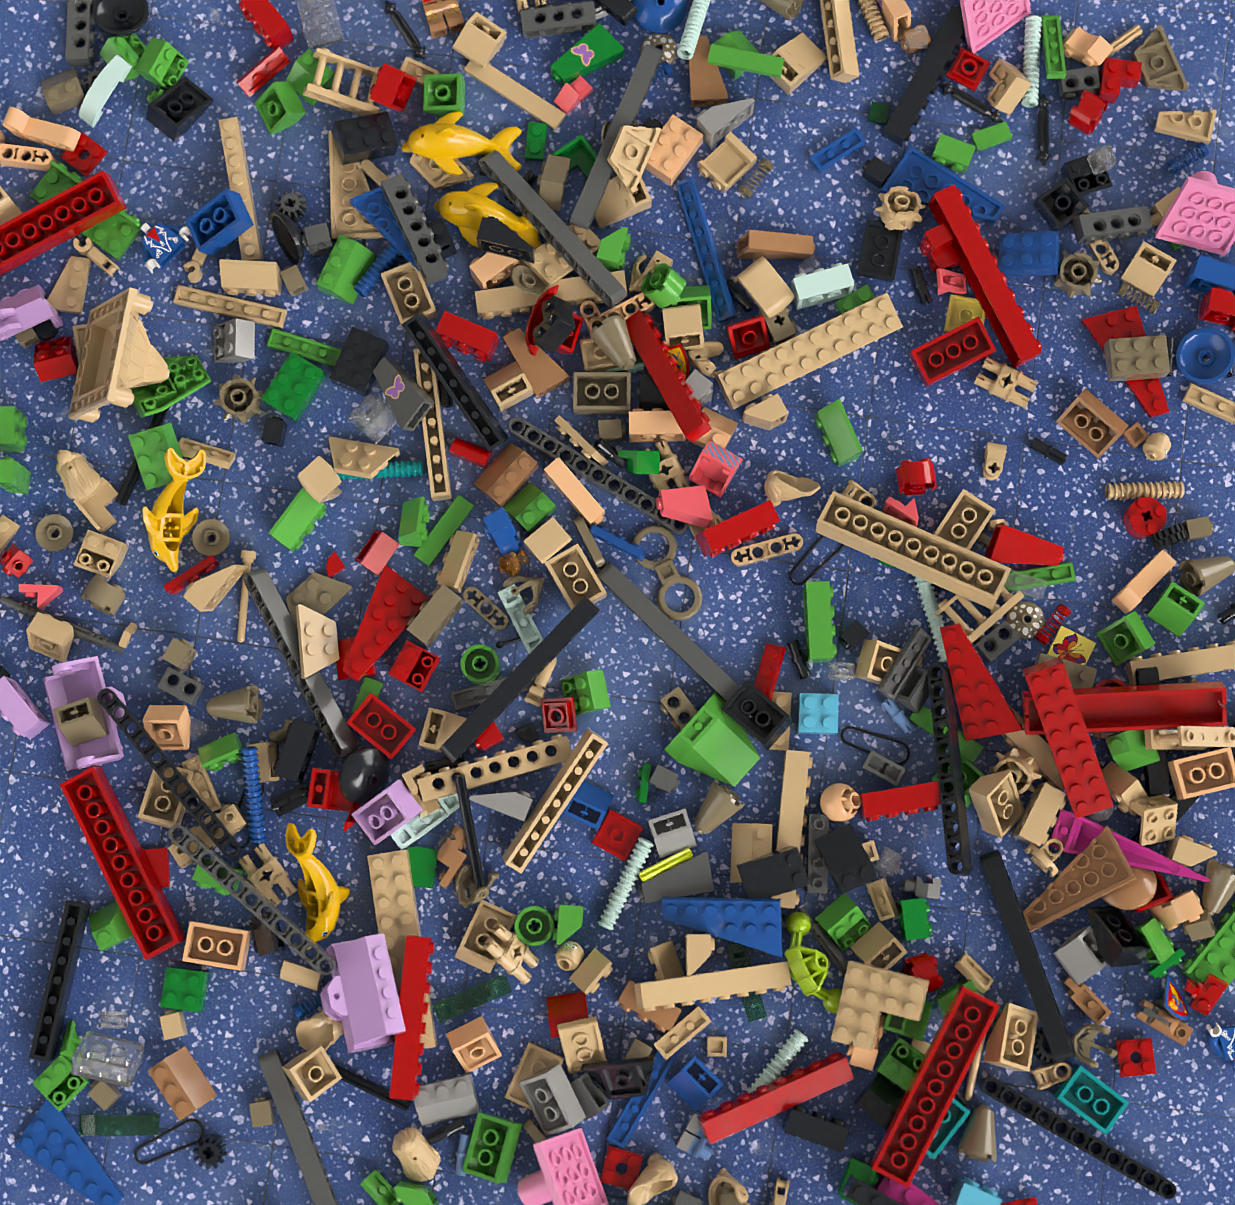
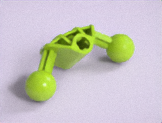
(809, 965)

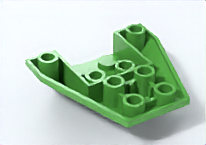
(184, 378)
(714, 744)

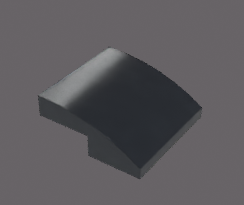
(650, 395)

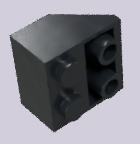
(1083, 178)

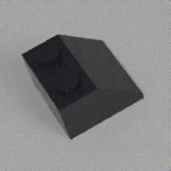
(1060, 205)
(266, 940)
(880, 1100)

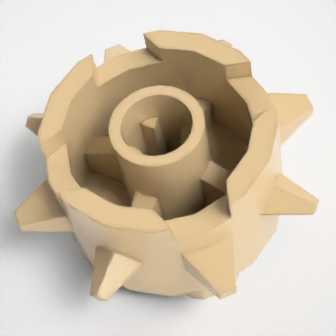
(900, 208)
(1022, 766)

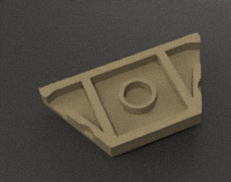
(1159, 63)
(317, 594)

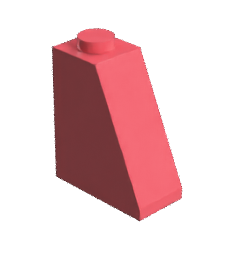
(686, 505)

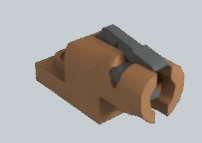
(451, 853)
(1164, 1022)

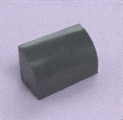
(915, 690)
(589, 1096)

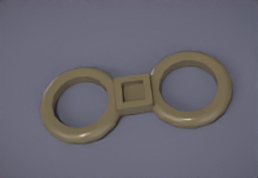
(668, 574)

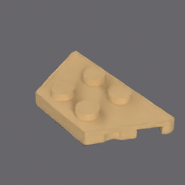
(632, 153)
(437, 177)
(360, 458)
(316, 640)

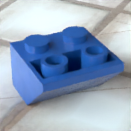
(589, 805)
(695, 1083)

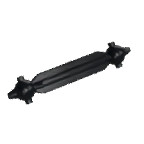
(405, 30)
(971, 102)
(1043, 130)

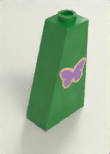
(589, 54)

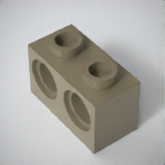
(180, 653)
(684, 707)

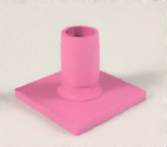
(990, 18)
(1201, 215)
(565, 1174)

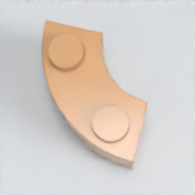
(1086, 47)
(1180, 909)
(866, 1058)

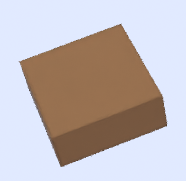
(1135, 435)

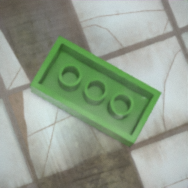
(818, 622)

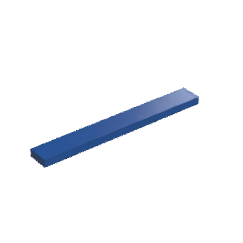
(705, 249)
(637, 1105)

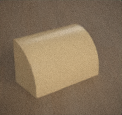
(267, 756)
(301, 975)

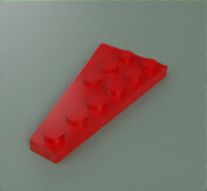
(1128, 324)
(385, 619)
(977, 695)

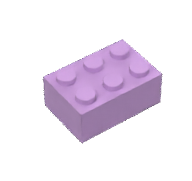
(20, 709)
(387, 812)

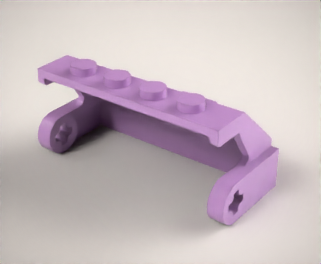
(26, 311)
(75, 682)
(363, 993)

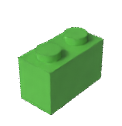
(953, 153)

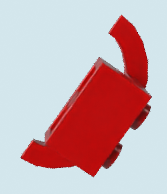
(536, 318)
(326, 794)

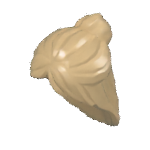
(76, 474)
(786, 487)
(318, 1031)
(416, 1155)
(653, 1180)

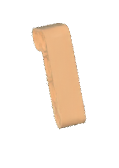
(40, 131)
(35, 162)
(596, 317)
(1143, 581)

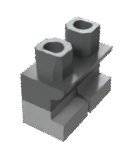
(922, 889)

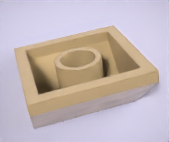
(547, 540)

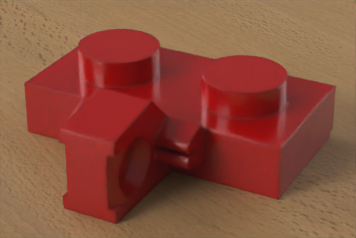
(1205, 993)

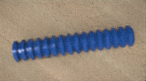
(373, 275)
(253, 795)

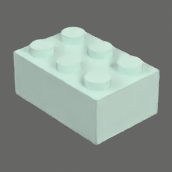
(822, 286)

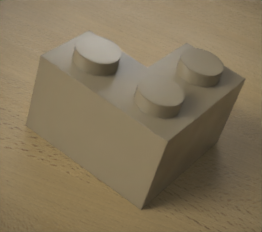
(553, 181)

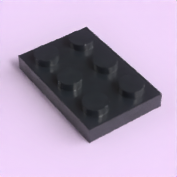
(879, 252)

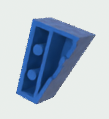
(501, 530)

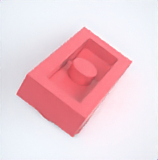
(572, 95)
(950, 282)
(904, 513)
(45, 593)

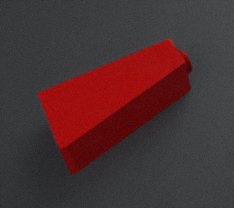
(1015, 546)

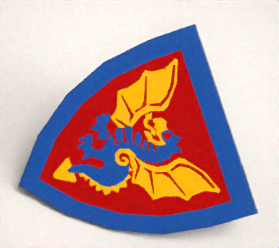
(1173, 1001)

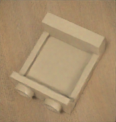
(727, 163)

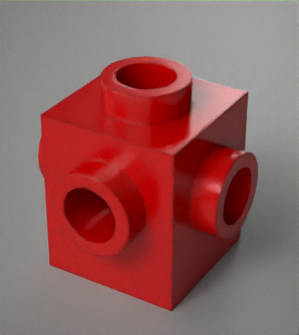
(15, 561)

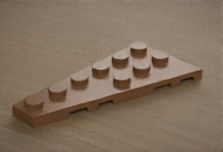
(1088, 877)

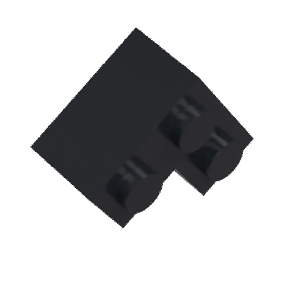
(556, 326)

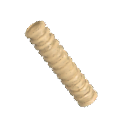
(873, 19)
(1144, 490)

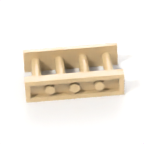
(332, 95)
(982, 622)
(1190, 738)

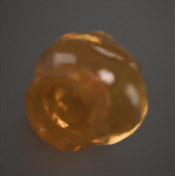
(512, 562)

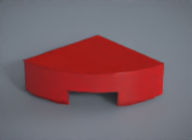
(334, 565)

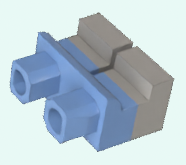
(692, 1143)

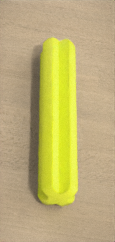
(665, 865)

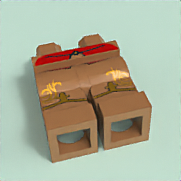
(434, 14)

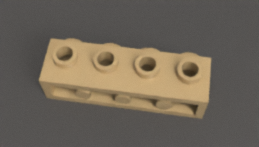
(231, 818)

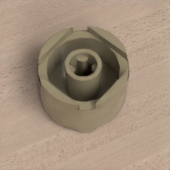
(103, 595)

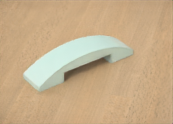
(102, 88)
(523, 623)
(418, 827)

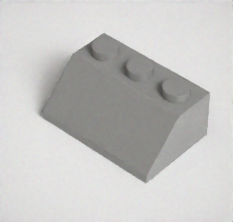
(446, 1099)
(552, 1100)

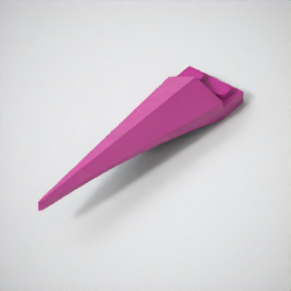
(1079, 832)

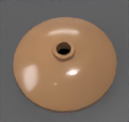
(1135, 893)

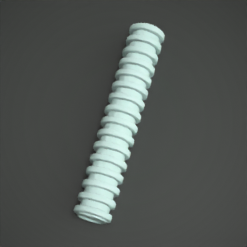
(692, 29)
(1032, 58)
(930, 606)
(625, 883)
(781, 1060)

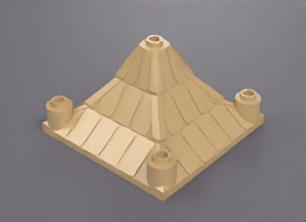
(115, 356)

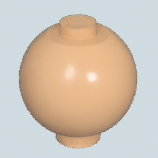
(840, 802)

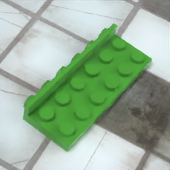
(112, 234)
(1216, 953)

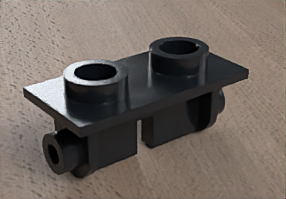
(290, 800)

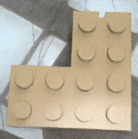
(867, 994)

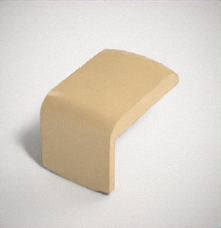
(765, 287)
(320, 480)

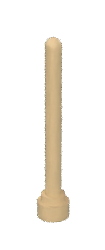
(247, 558)
(973, 1073)

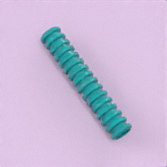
(393, 469)

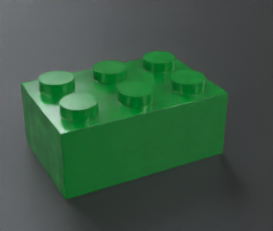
(293, 387)

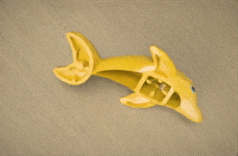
(449, 141)
(469, 207)
(166, 520)
(320, 891)

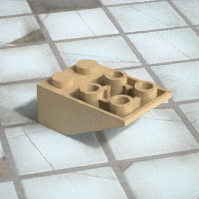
(800, 61)
(620, 204)

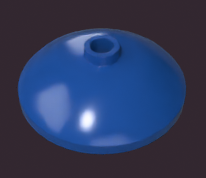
(658, 17)
(1204, 343)

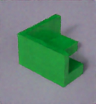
(580, 155)
(641, 461)

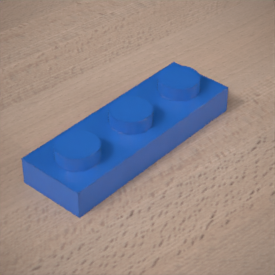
(837, 150)
(618, 542)

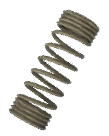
(766, 165)
(1123, 290)

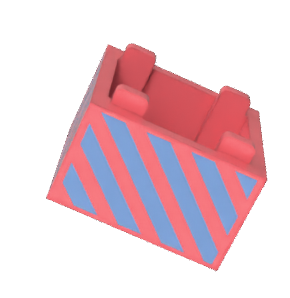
(715, 468)

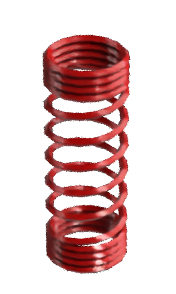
(1042, 638)

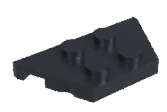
(621, 1077)

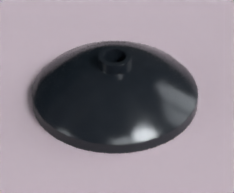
(109, 14)
(288, 237)
(364, 774)

